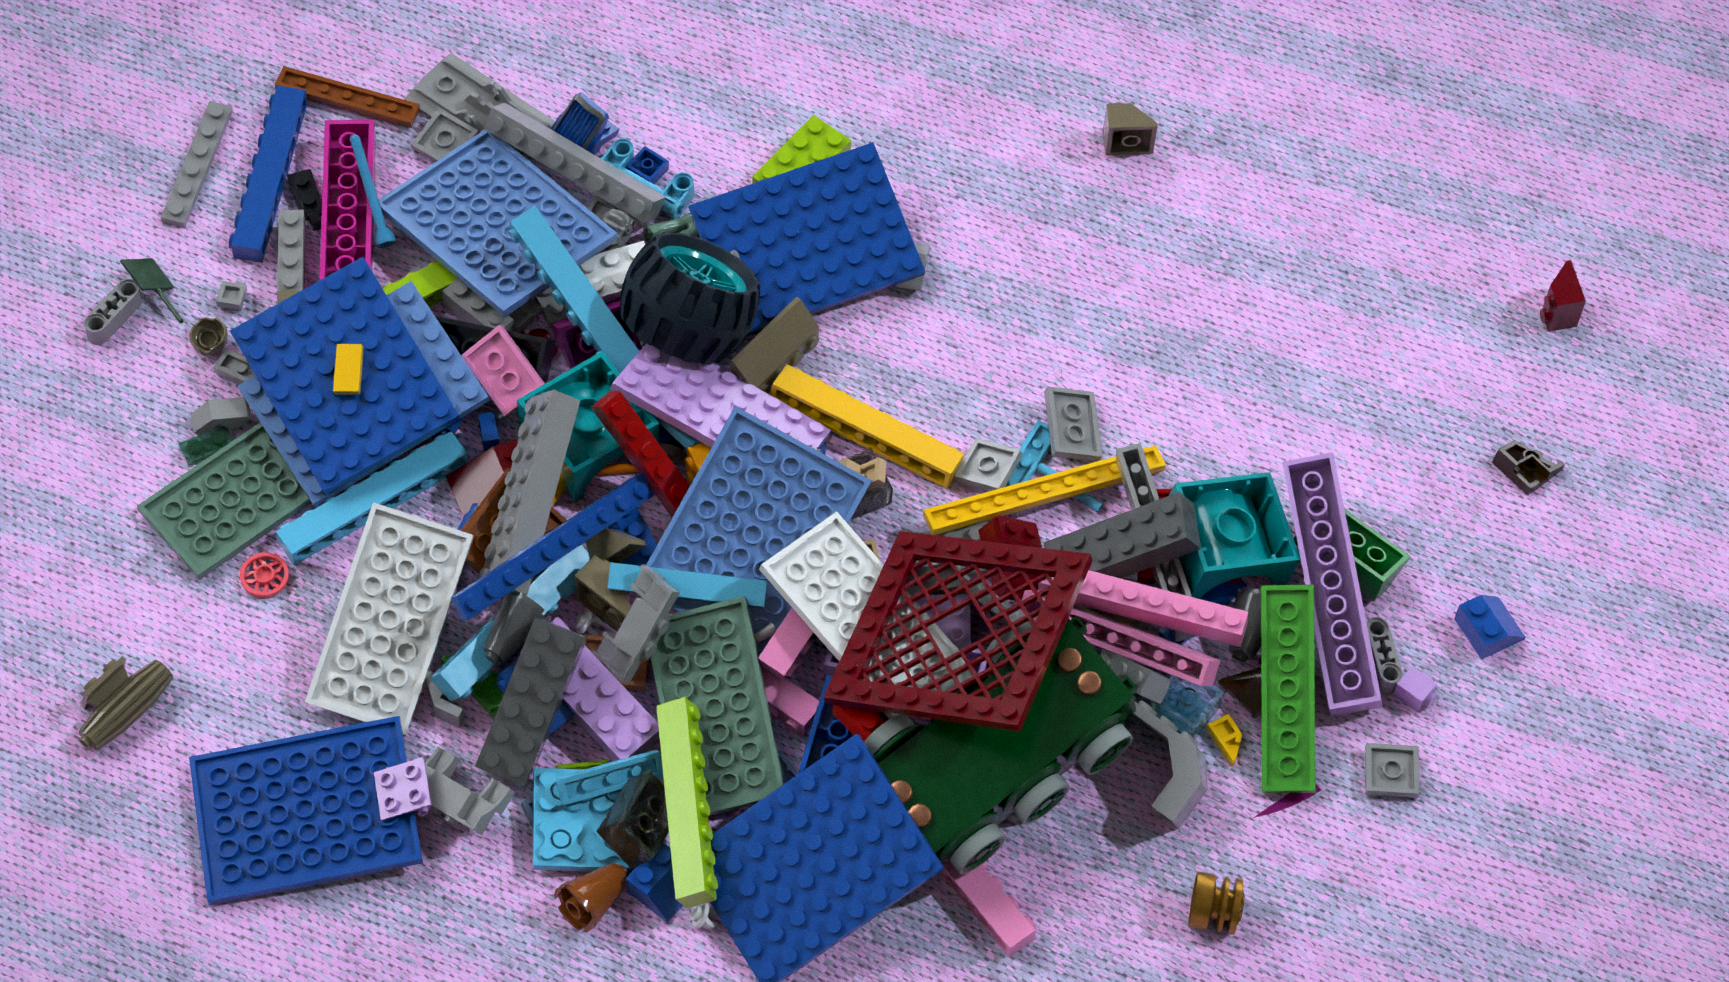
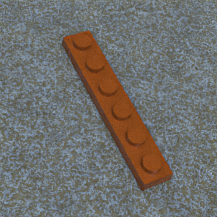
(350, 97)

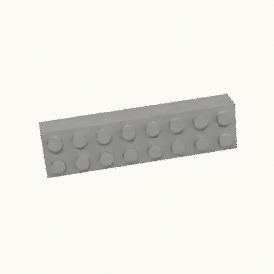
(532, 478)

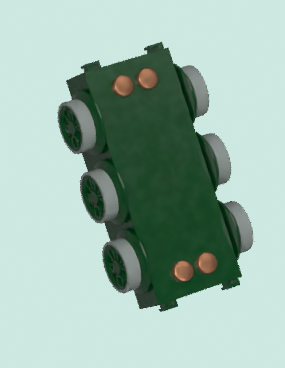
(973, 777)

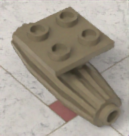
(120, 700)

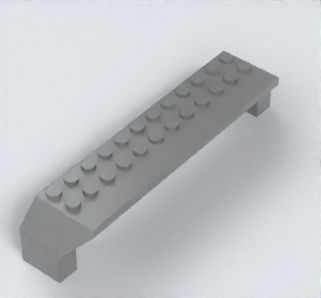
(1187, 761)

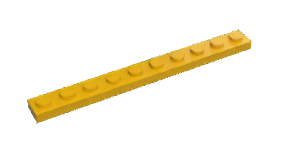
(1031, 493)

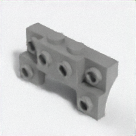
(641, 627)
(459, 802)

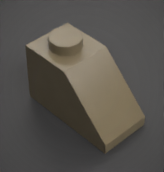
(614, 545)

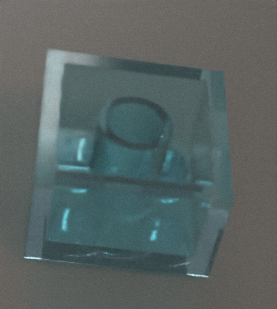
(1189, 705)

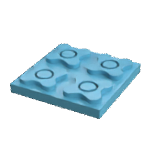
(567, 833)

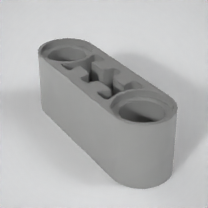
(113, 311)
(1384, 655)

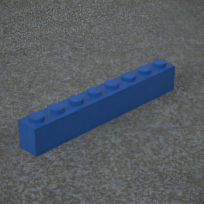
(268, 174)

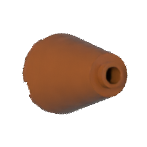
(591, 895)

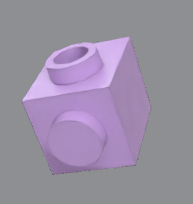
(1416, 689)

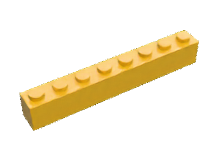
(868, 426)

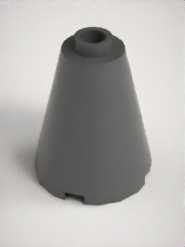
(1248, 600)
(511, 627)

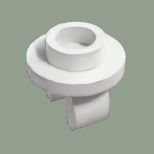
(584, 622)
(700, 917)

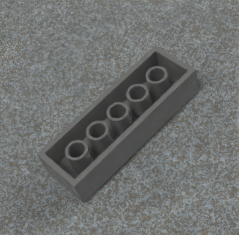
(1136, 537)
(531, 702)

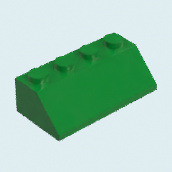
(1374, 556)

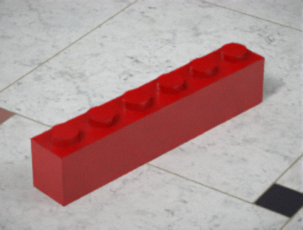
(642, 449)

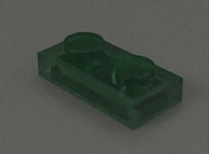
(204, 445)

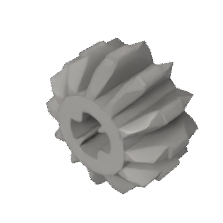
(622, 224)

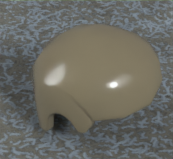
(208, 336)

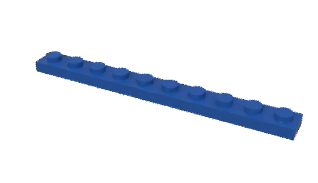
(551, 547)

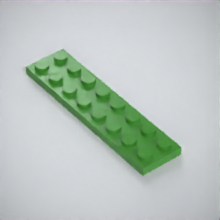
(1288, 689)

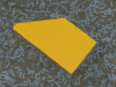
(1226, 737)

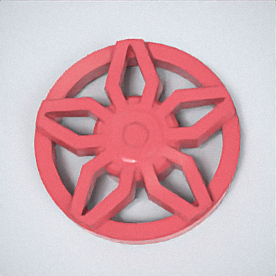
(264, 575)

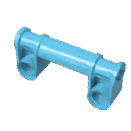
(676, 198)

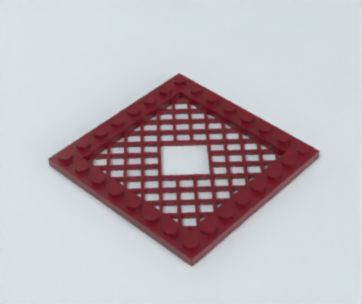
(1002, 712)

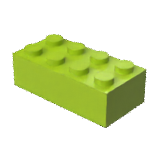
(808, 145)

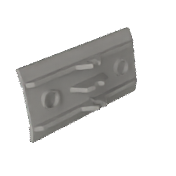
(467, 95)

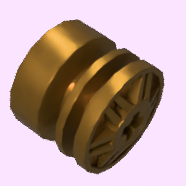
(1216, 903)

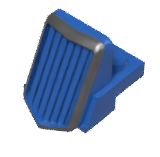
(585, 124)

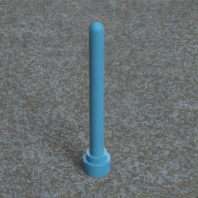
(384, 237)

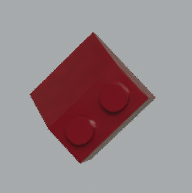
(1563, 301)

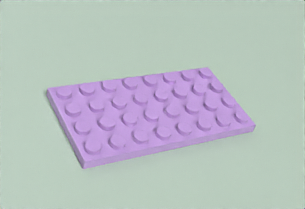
(703, 396)

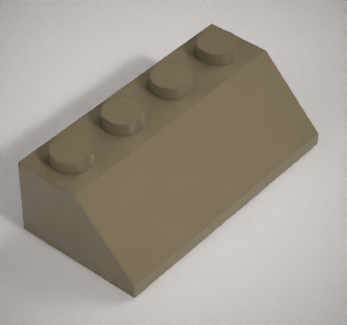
(776, 346)

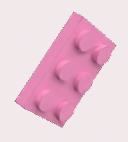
(502, 369)

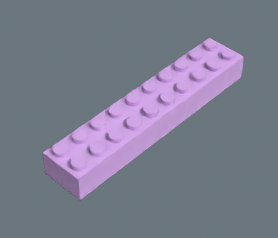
(1331, 567)

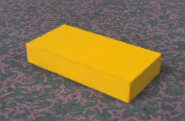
(348, 369)

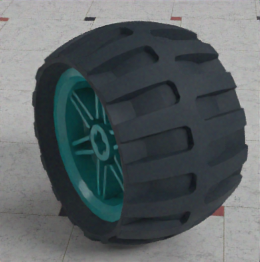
(689, 298)

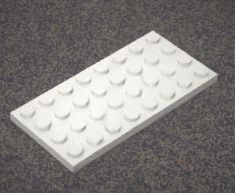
(828, 584)
(389, 617)

